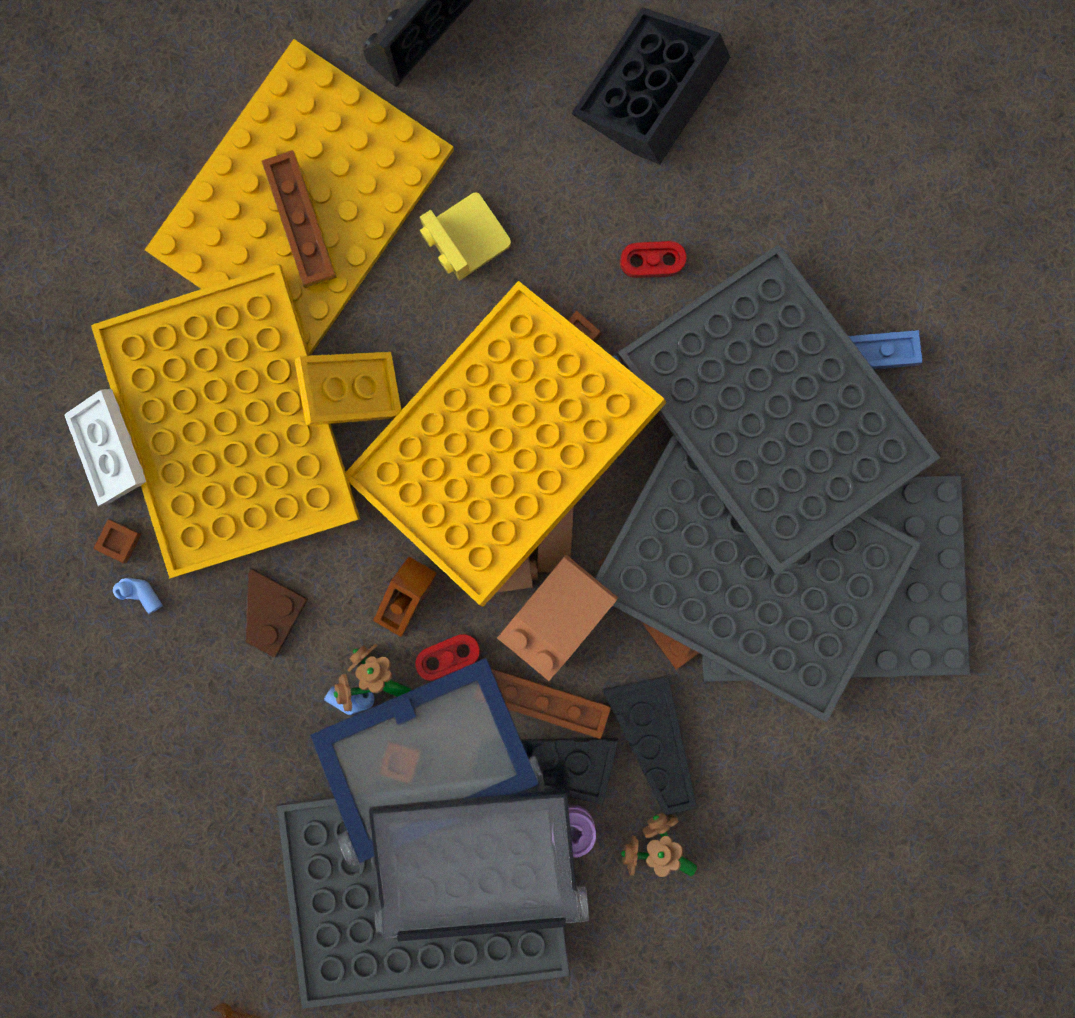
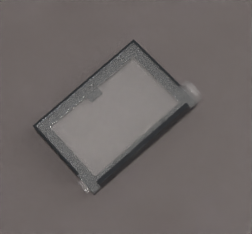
(475, 866)

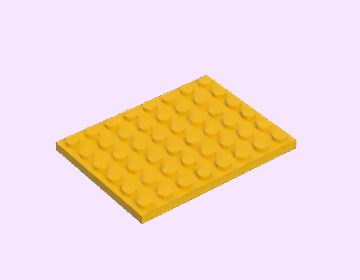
(360, 167)
(223, 422)
(503, 442)

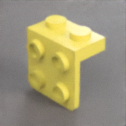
(465, 235)

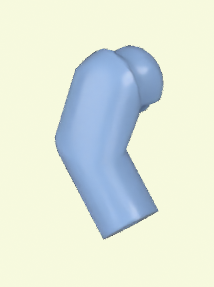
(138, 590)
(359, 702)

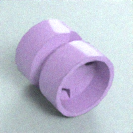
(582, 830)

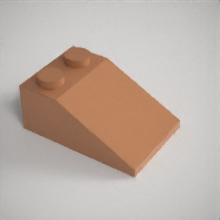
(557, 617)

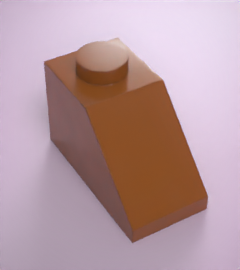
(404, 596)

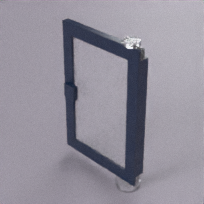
(424, 747)

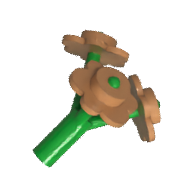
(373, 678)
(661, 854)

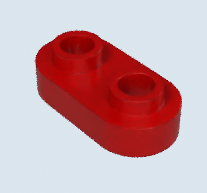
(652, 259)
(447, 656)

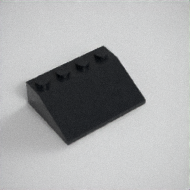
(410, 35)
(653, 83)

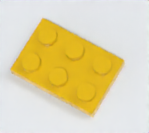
(347, 387)

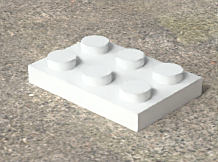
(105, 447)

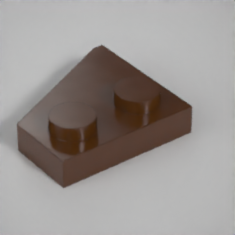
(270, 612)

